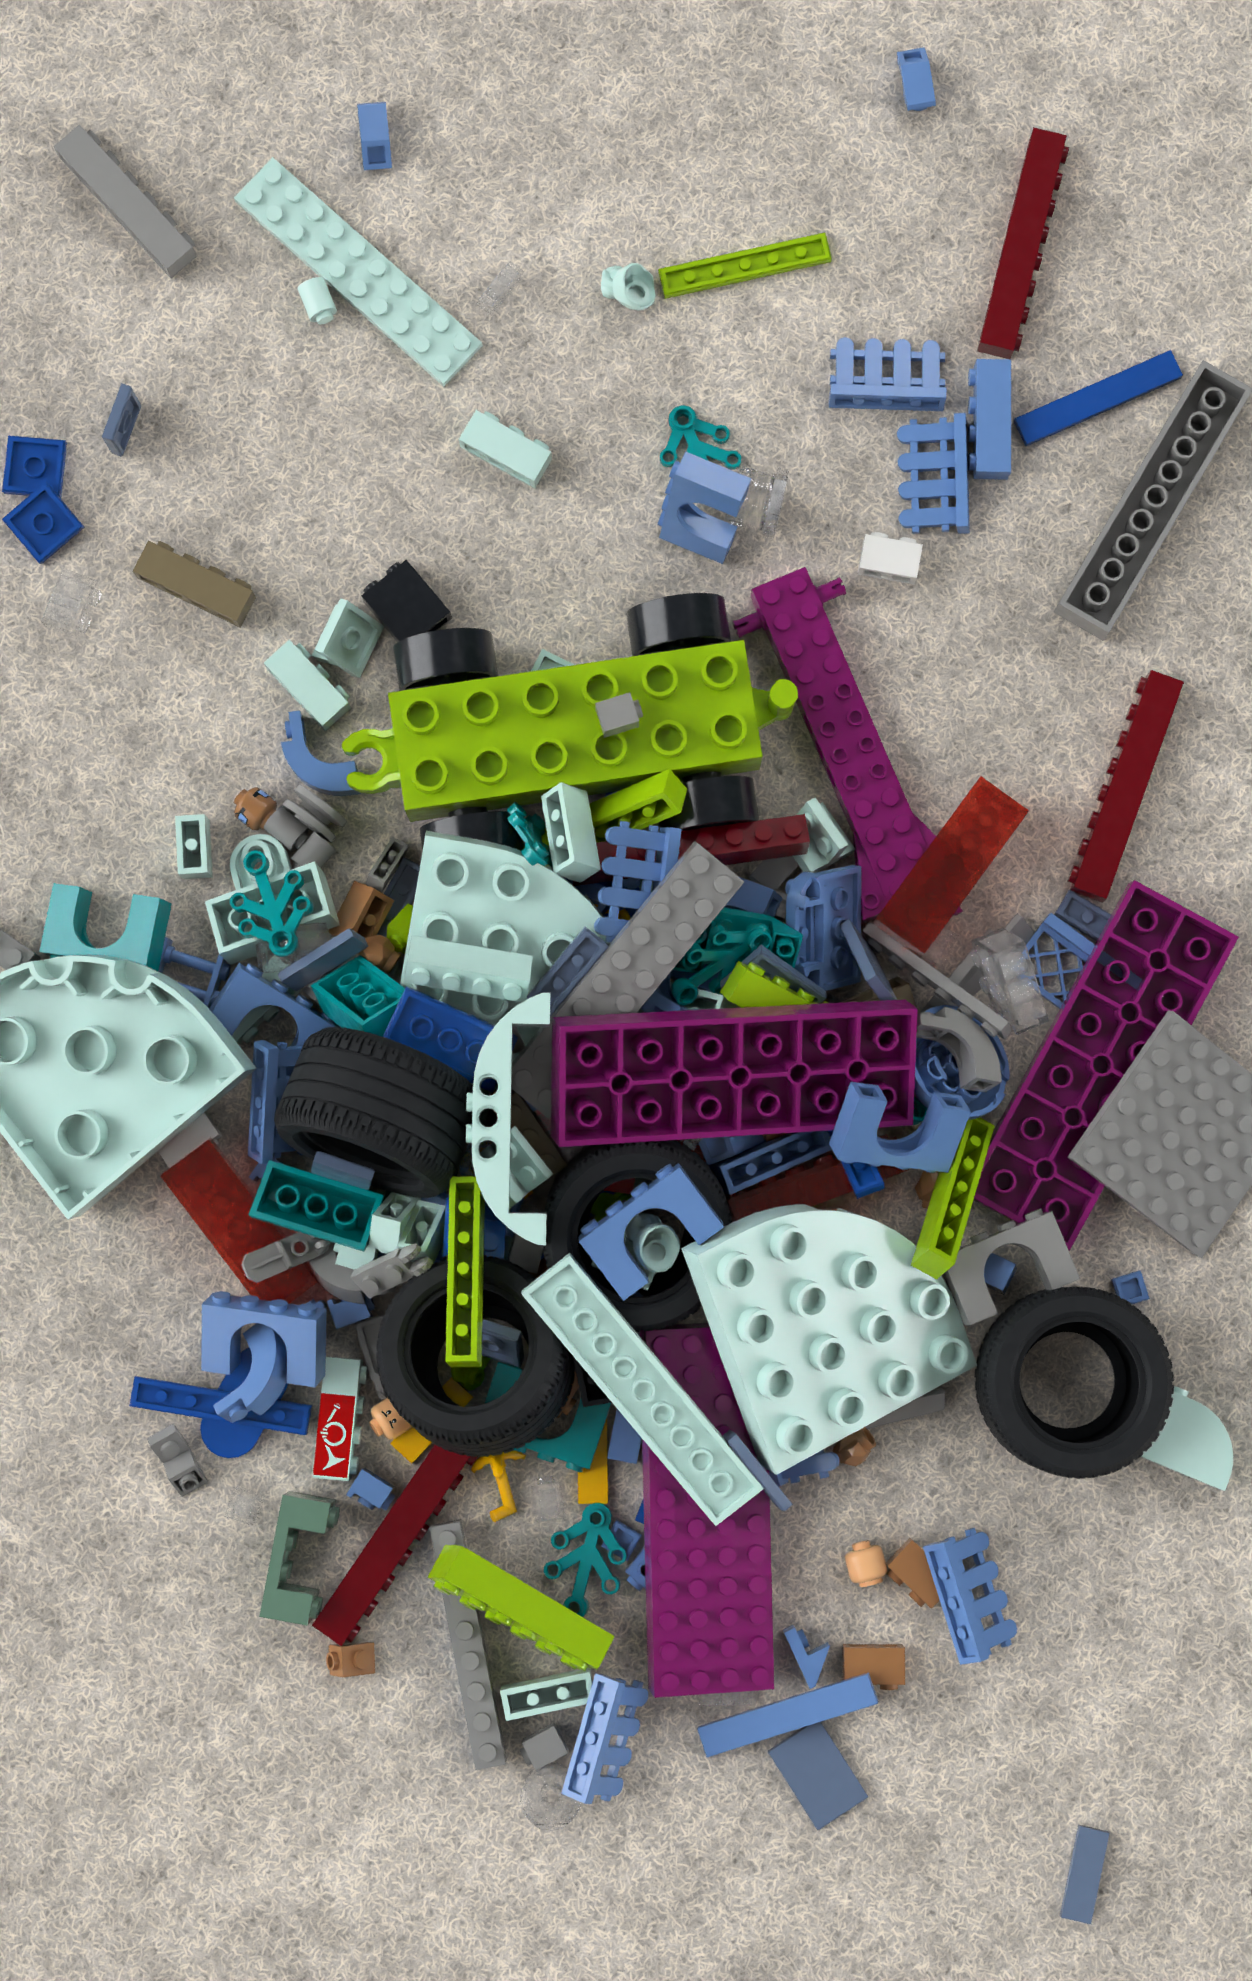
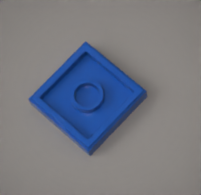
(32, 463)
(43, 523)

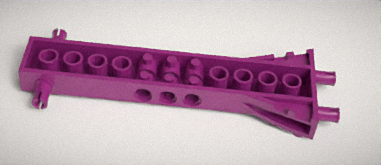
(884, 829)

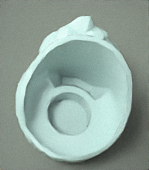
(629, 285)
(653, 1242)

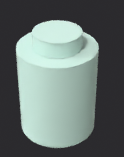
(317, 300)

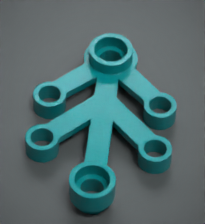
(694, 445)
(530, 831)
(272, 908)
(724, 960)
(588, 1554)

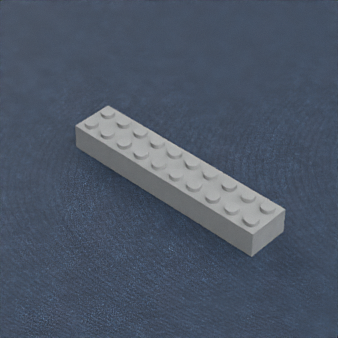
(1153, 500)
(635, 959)

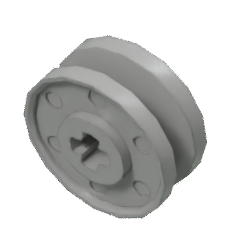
(314, 813)

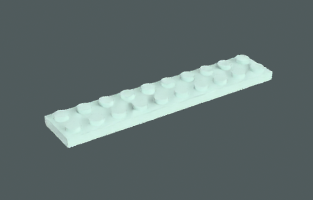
(358, 271)
(641, 1389)

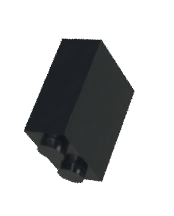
(405, 603)

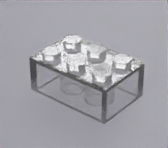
(1009, 979)

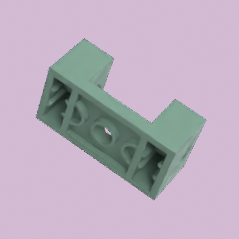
(285, 1600)

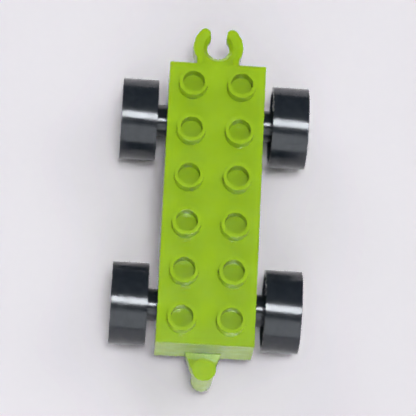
(491, 740)

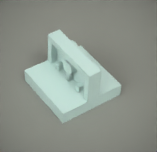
(348, 638)
(826, 838)
(526, 1166)

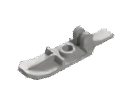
(282, 1256)

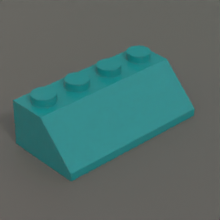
(358, 996)
(315, 1205)

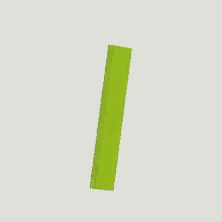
(745, 265)

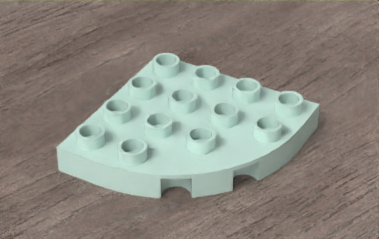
(497, 901)
(104, 1070)
(822, 1325)

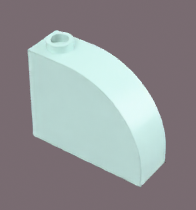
(1193, 1443)

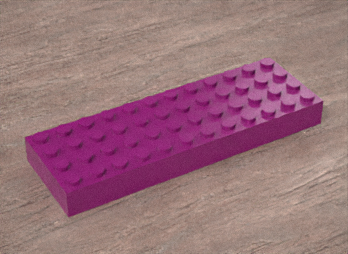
(1092, 1048)
(727, 1070)
(704, 1581)

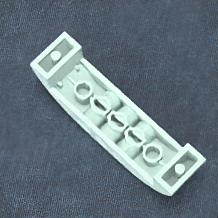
(496, 1064)

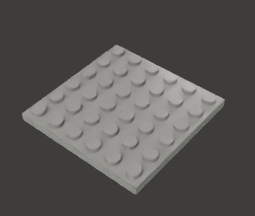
(1176, 1135)

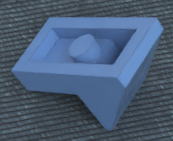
(809, 1662)

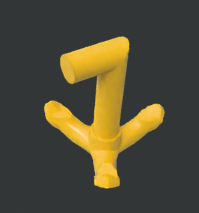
(498, 1467)

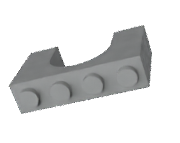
(1036, 1235)

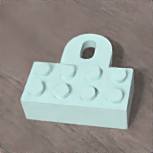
(225, 919)

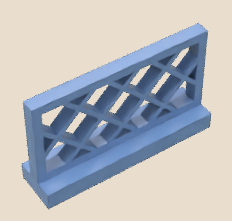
(1074, 943)

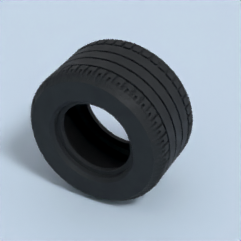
(377, 1109)
(568, 1209)
(410, 1350)
(1139, 1392)

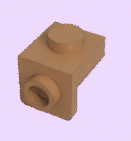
(351, 1659)

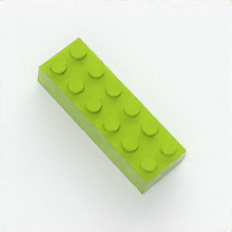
(521, 1607)

